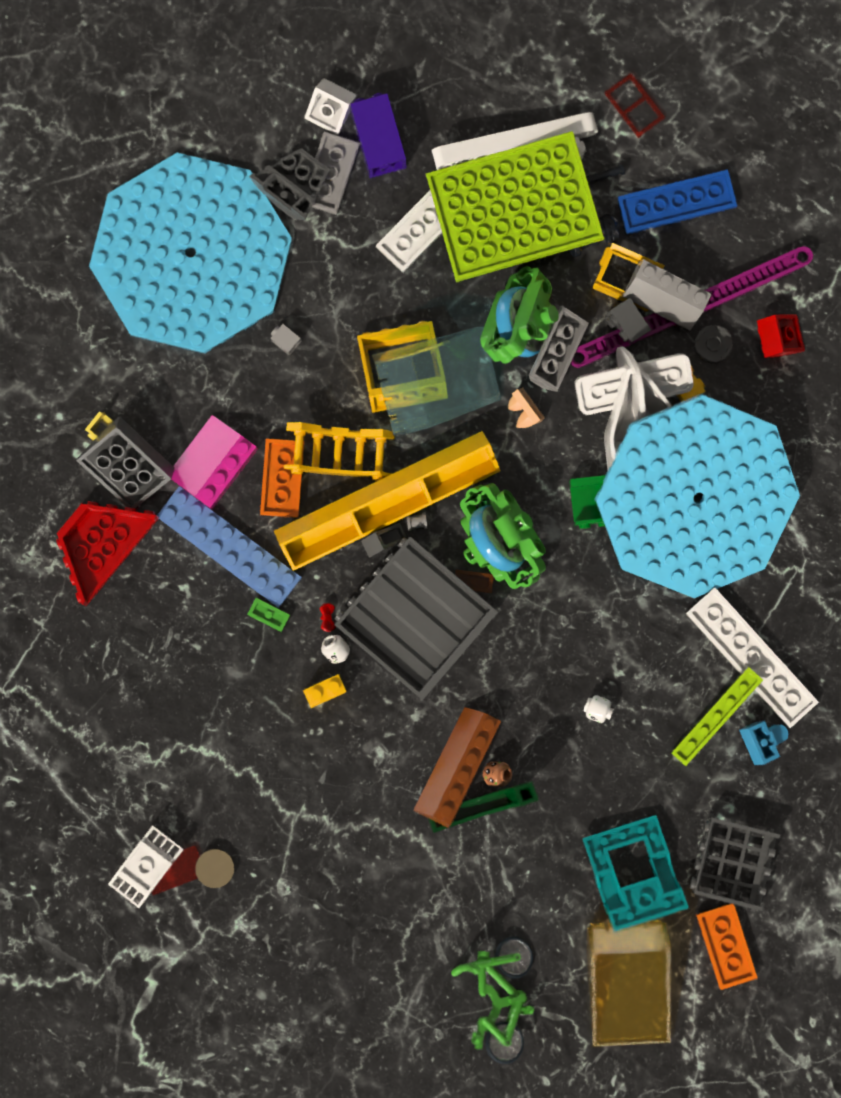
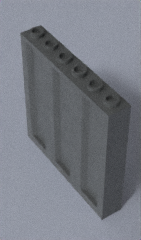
(415, 617)

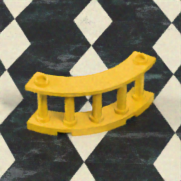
(339, 434)

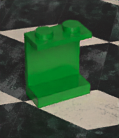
(584, 505)

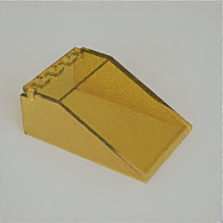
(629, 984)

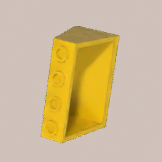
(387, 338)

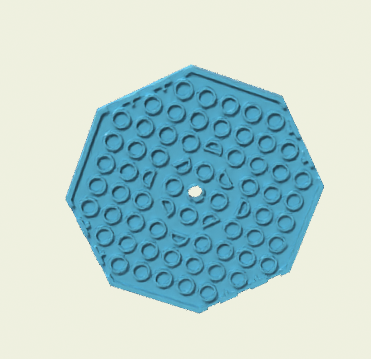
(198, 298)
(692, 451)

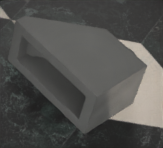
(383, 540)

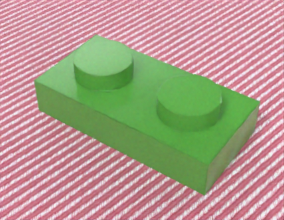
(268, 614)

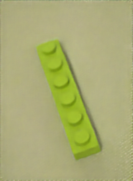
(717, 716)

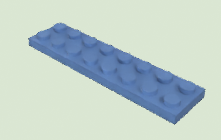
(229, 547)

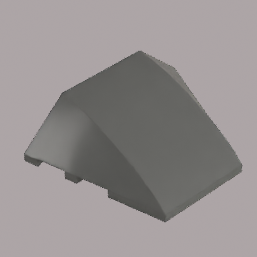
(292, 183)

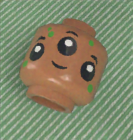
(497, 774)

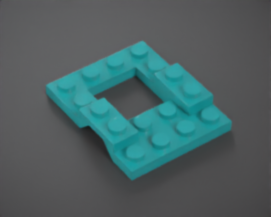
(640, 900)

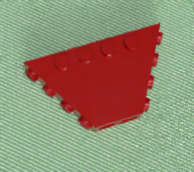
(98, 542)

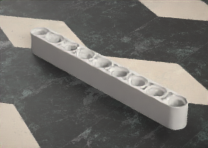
(460, 152)

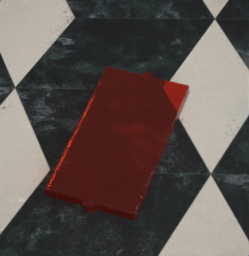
(180, 872)

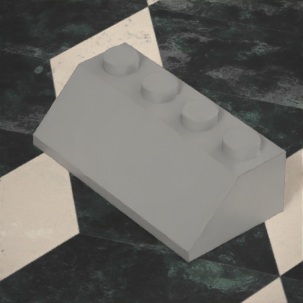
(666, 294)
(558, 350)

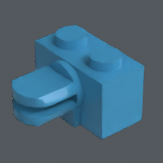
(763, 740)

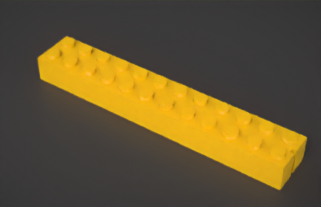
(387, 500)

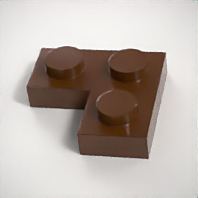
(476, 581)

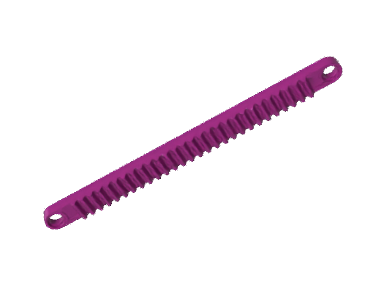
(720, 294)

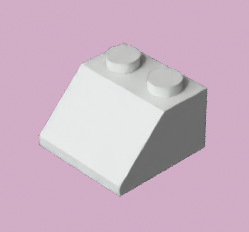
(330, 106)

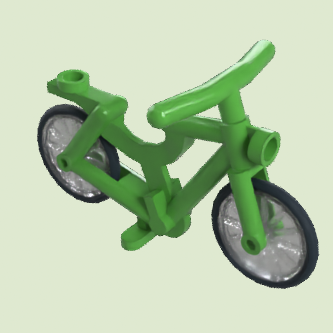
(513, 960)

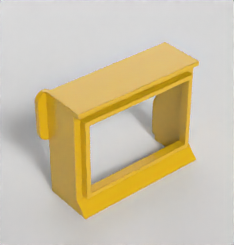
(626, 254)

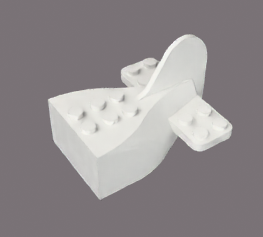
(632, 392)

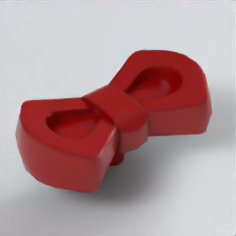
(327, 623)

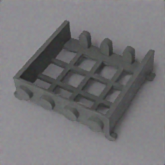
(762, 869)

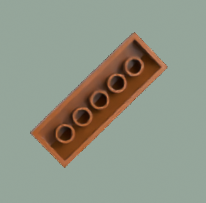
(457, 766)

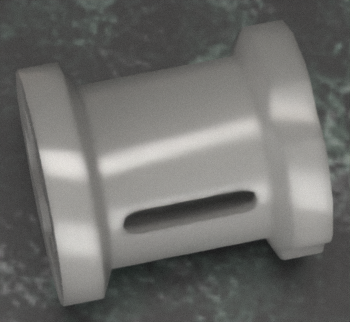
(417, 521)

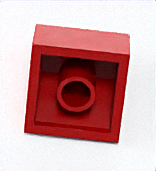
(780, 335)

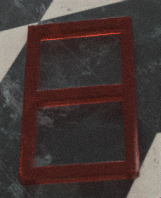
(645, 97)

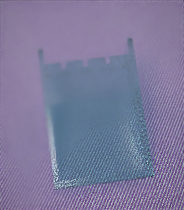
(436, 380)

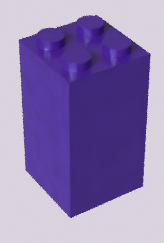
(378, 135)

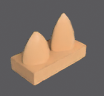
(530, 415)

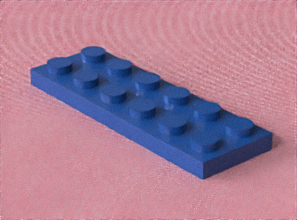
(677, 202)

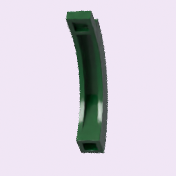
(491, 803)

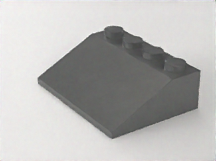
(126, 464)

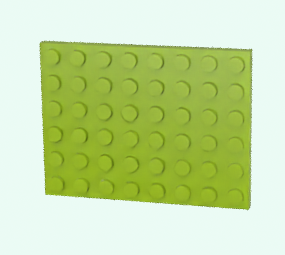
(514, 206)

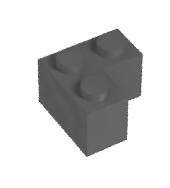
(628, 321)

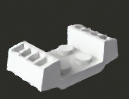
(145, 866)

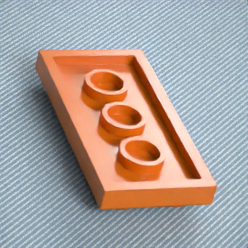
(279, 486)
(726, 946)

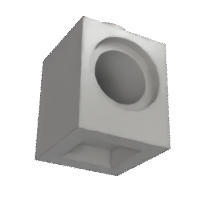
(285, 339)

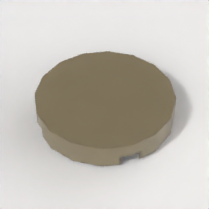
(214, 868)

